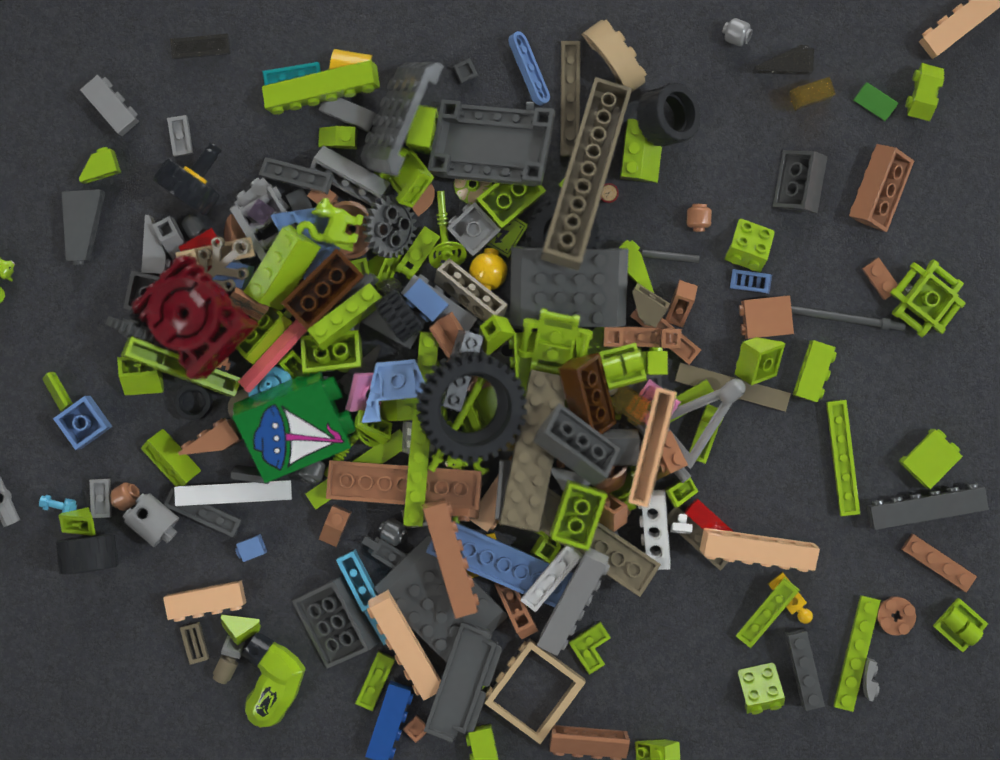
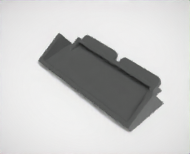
(460, 690)

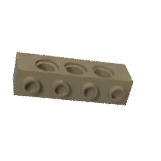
(469, 291)

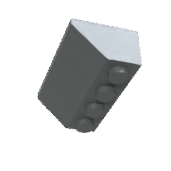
(577, 445)

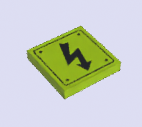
(508, 237)

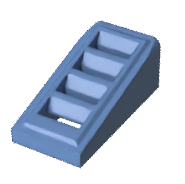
(768, 277)

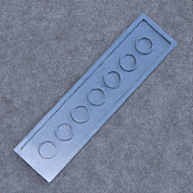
(502, 562)

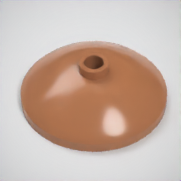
(360, 247)

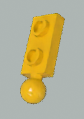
(796, 604)

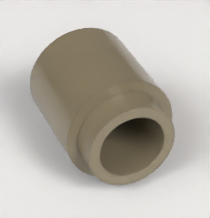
(225, 669)

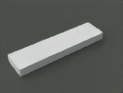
(551, 577)

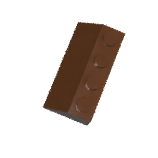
(322, 289)
(588, 391)

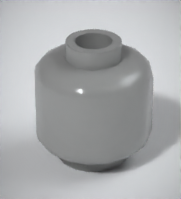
(737, 32)

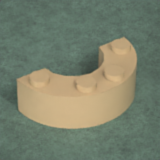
(616, 54)

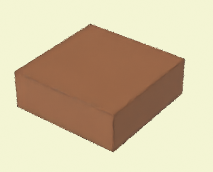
(415, 729)

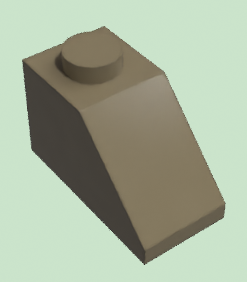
(649, 305)

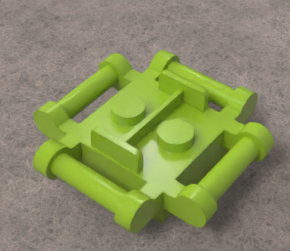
(928, 298)
(554, 340)

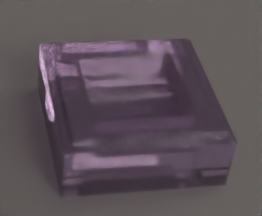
(260, 211)

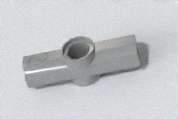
(8, 513)

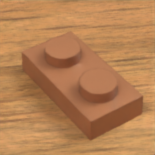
(880, 278)

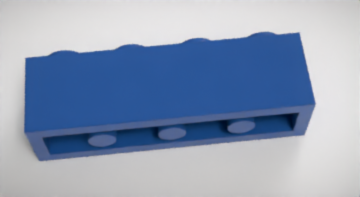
(388, 721)

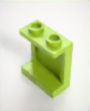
(411, 179)
(931, 458)

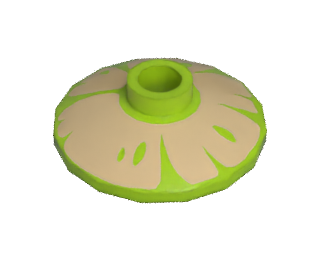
(467, 193)

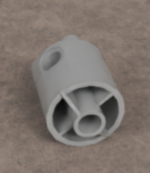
(156, 525)

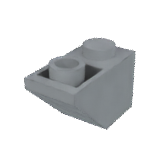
(169, 235)

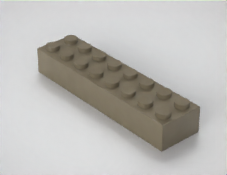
(531, 463)

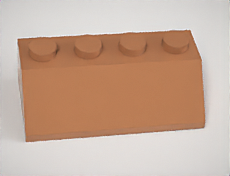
(881, 187)
(589, 741)

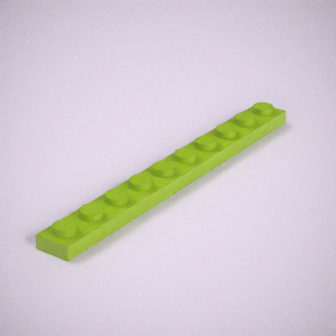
(419, 441)

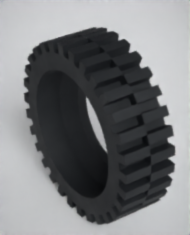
(501, 427)

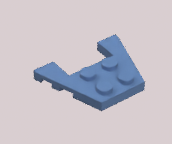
(289, 218)

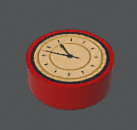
(609, 193)

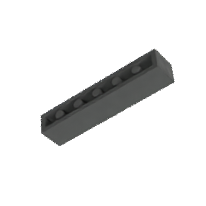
(927, 507)

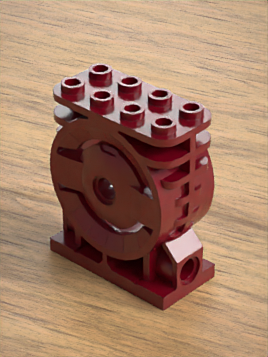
(164, 313)

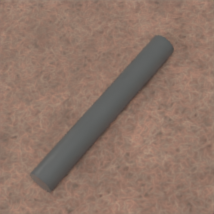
(670, 256)

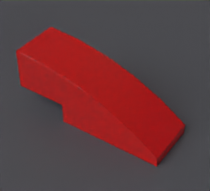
(705, 517)

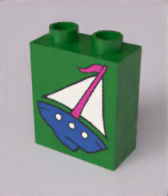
(294, 424)

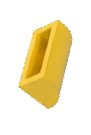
(343, 58)

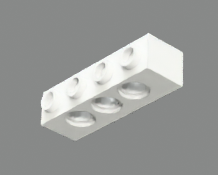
(660, 521)

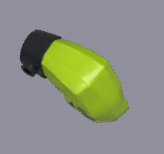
(277, 684)

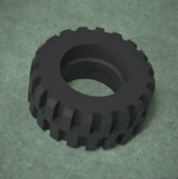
(542, 217)

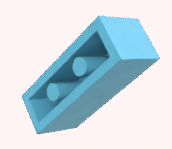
(357, 578)

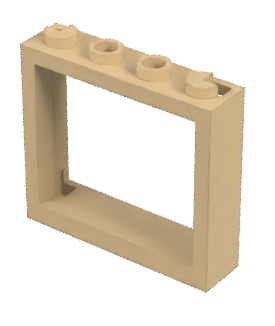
(558, 710)

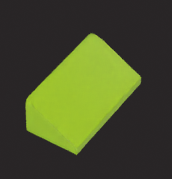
(57, 391)

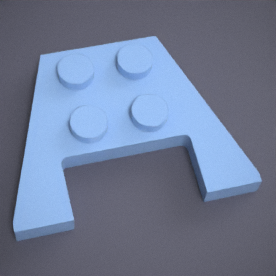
(392, 382)

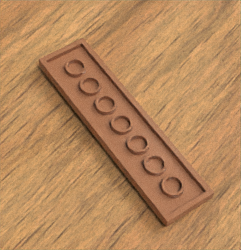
(389, 482)

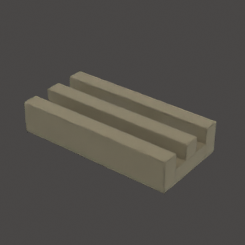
(201, 640)

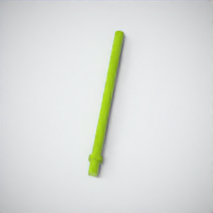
(438, 457)

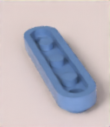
(529, 68)

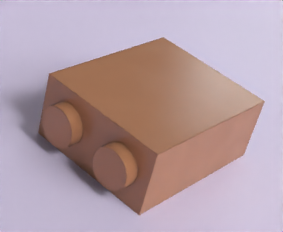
(766, 317)

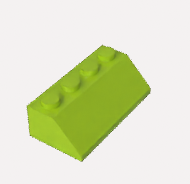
(282, 268)

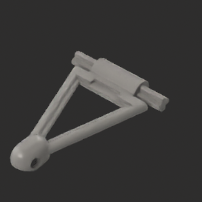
(727, 394)

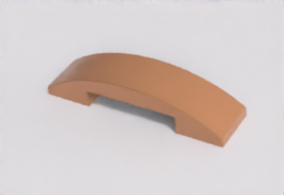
(642, 337)

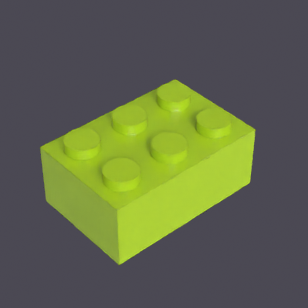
(422, 130)
(508, 201)
(578, 514)

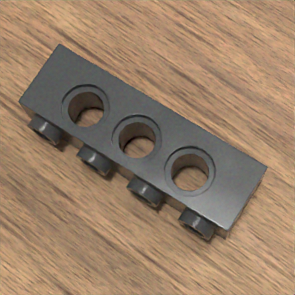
(456, 391)

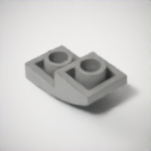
(870, 686)

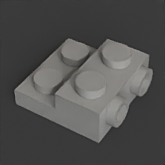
(257, 190)
(473, 228)

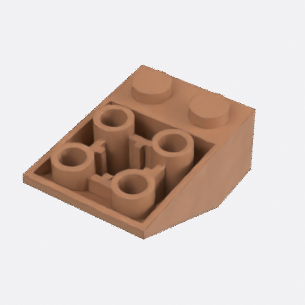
(221, 437)

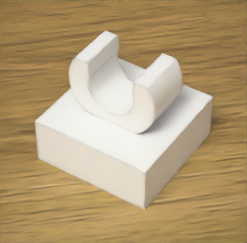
(681, 526)

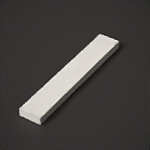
(232, 493)

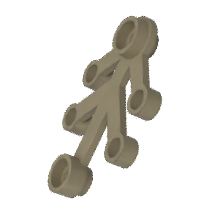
(219, 265)

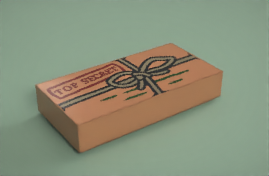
(247, 304)

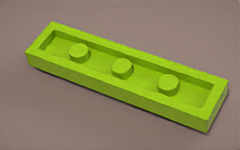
(767, 612)

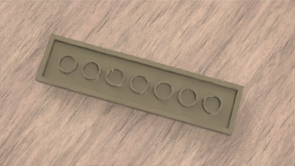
(627, 563)

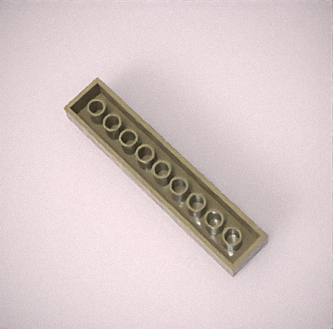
(586, 174)

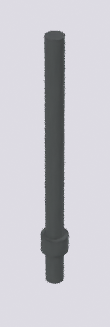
(883, 323)

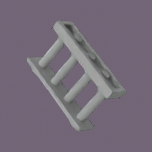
(251, 229)

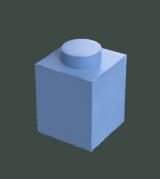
(251, 548)

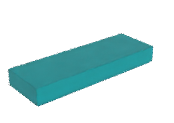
(291, 72)

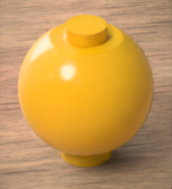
(489, 269)

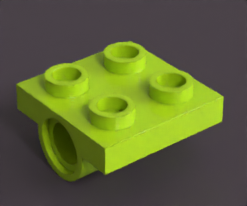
(623, 366)
(961, 625)

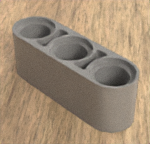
(349, 113)

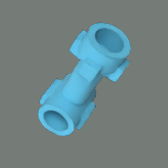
(66, 506)

